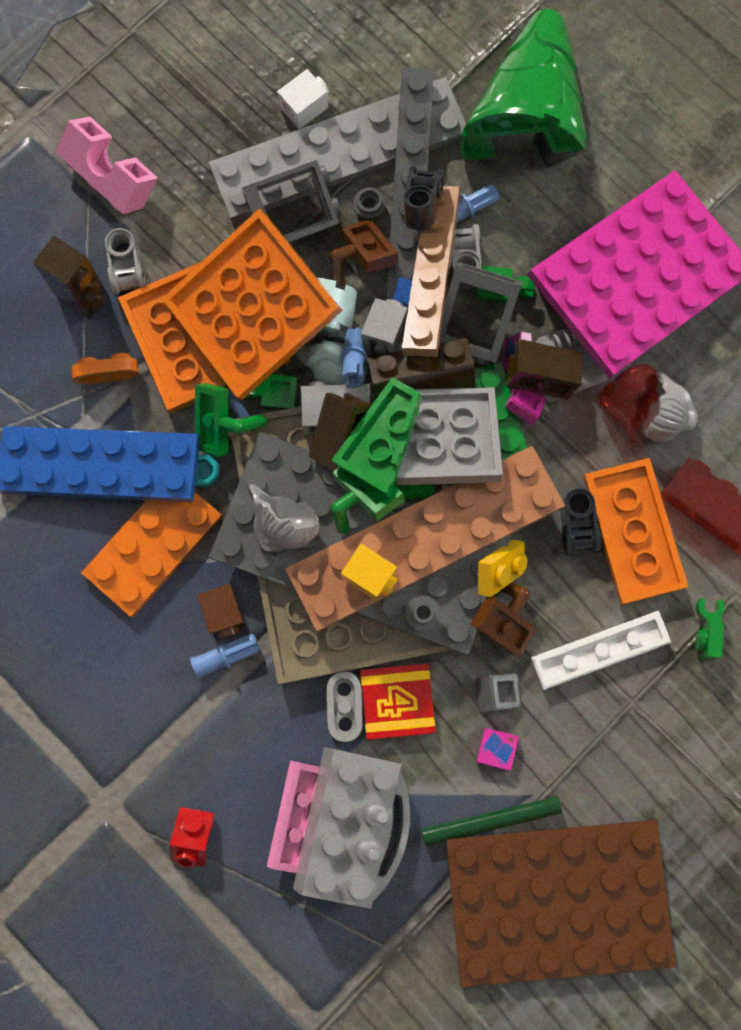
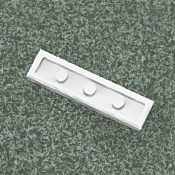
(600, 650)

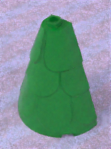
(531, 93)

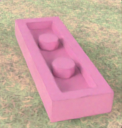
(293, 817)

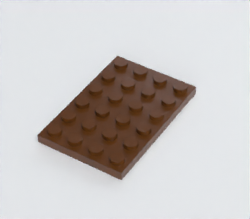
(559, 903)

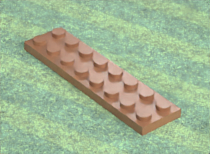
(428, 536)

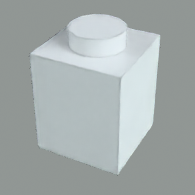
(303, 98)

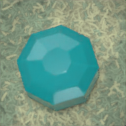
(207, 471)

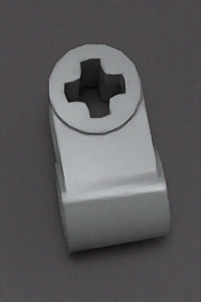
(466, 250)
(124, 267)

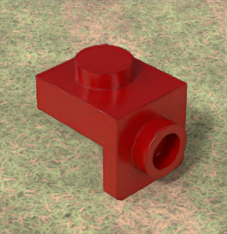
(191, 837)

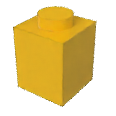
(370, 573)

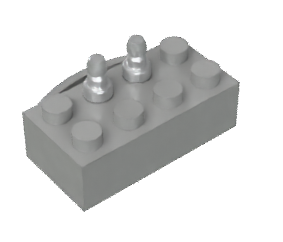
(352, 829)

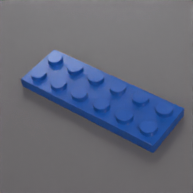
(99, 463)

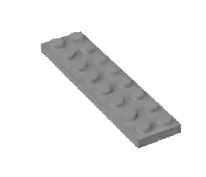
(344, 144)

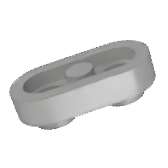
(344, 706)

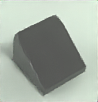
(498, 692)

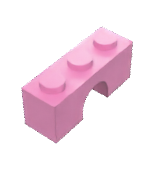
(85, 150)

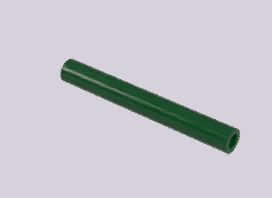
(491, 820)

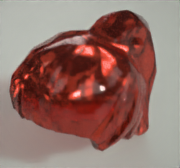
(630, 397)

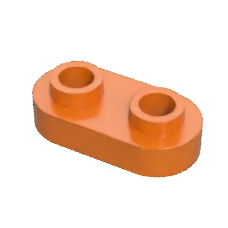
(95, 371)

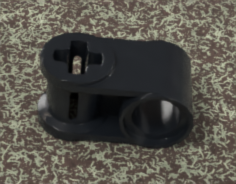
(422, 197)
(580, 525)

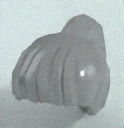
(670, 413)
(282, 522)

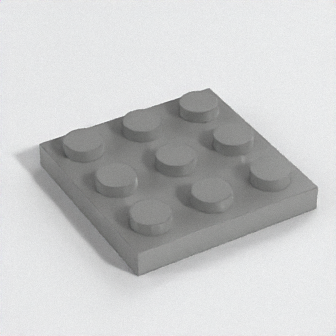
(454, 439)

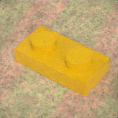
(501, 568)

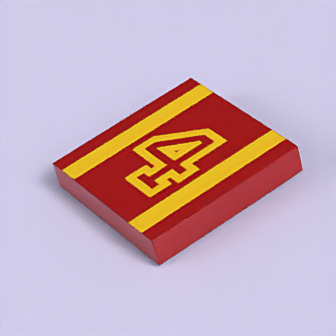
(397, 701)

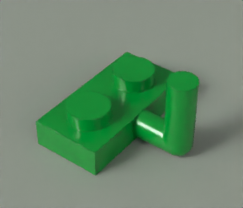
(213, 420)
(358, 492)

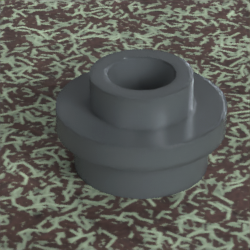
(369, 195)
(423, 624)

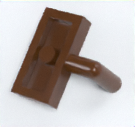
(367, 245)
(503, 622)

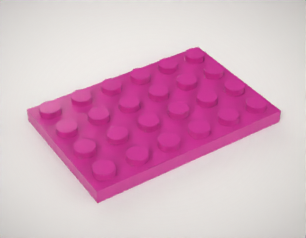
(640, 273)

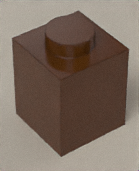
(222, 611)

